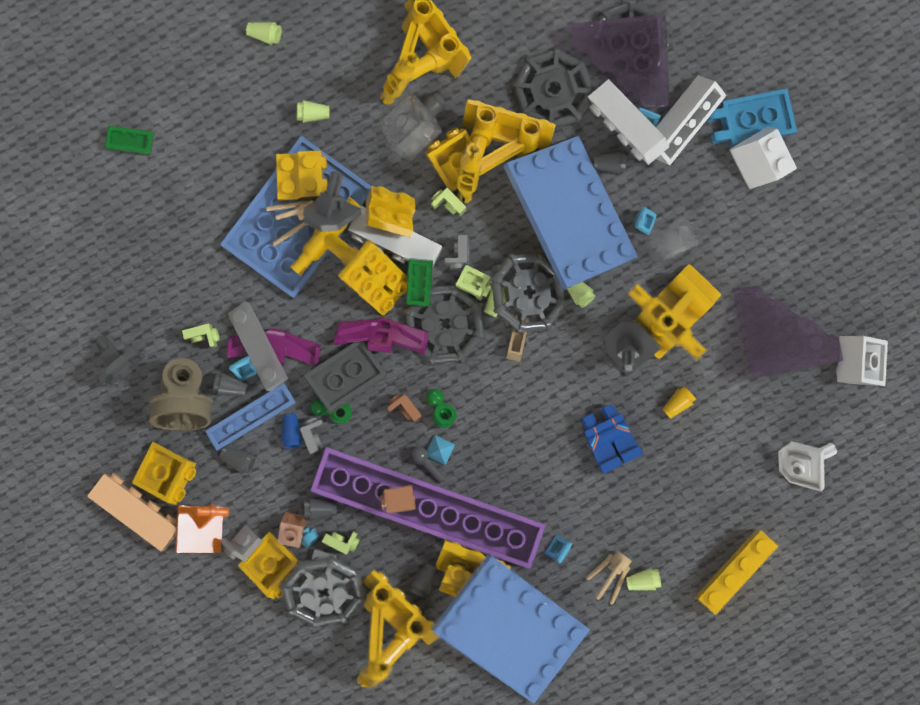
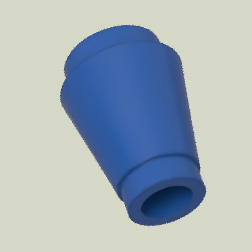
(291, 432)

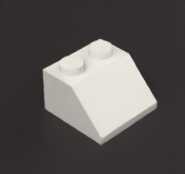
(763, 158)
(863, 361)

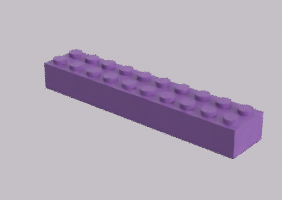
(436, 511)

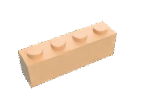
(134, 511)

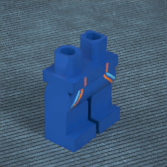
(608, 432)

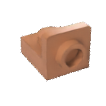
(409, 409)
(291, 529)

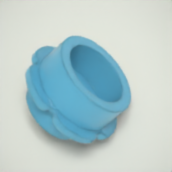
(309, 537)

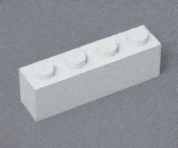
(688, 116)
(628, 122)
(400, 246)

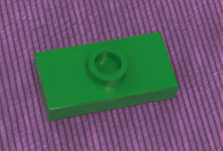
(129, 140)
(419, 282)

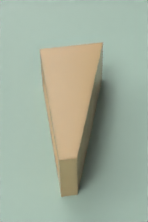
(516, 344)

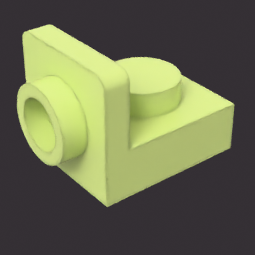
(452, 204)
(474, 282)
(197, 334)
(337, 542)

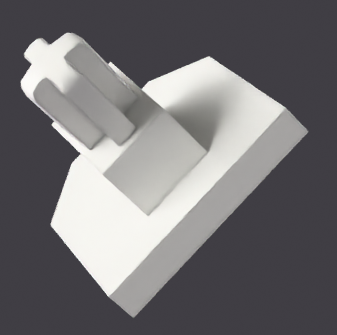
(805, 464)

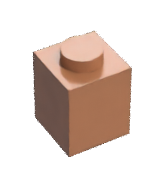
(398, 499)

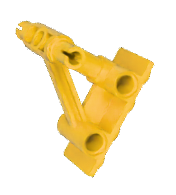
(440, 39)
(490, 123)
(365, 269)
(676, 310)
(401, 617)

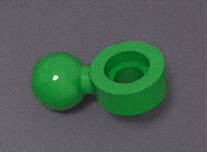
(435, 399)
(318, 409)

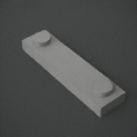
(257, 346)

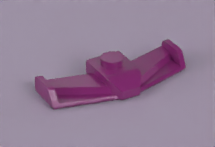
(382, 334)
(283, 345)

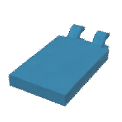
(751, 114)

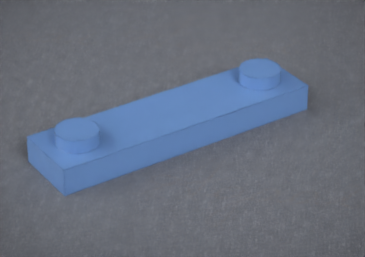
(250, 417)

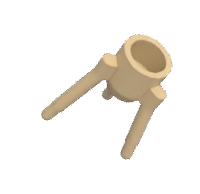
(299, 210)
(618, 564)

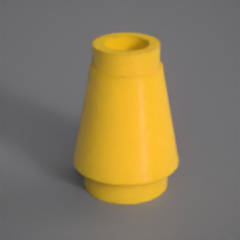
(679, 402)

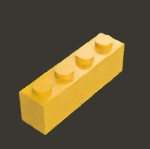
(736, 571)

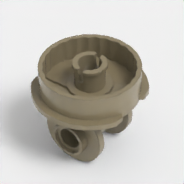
(179, 404)

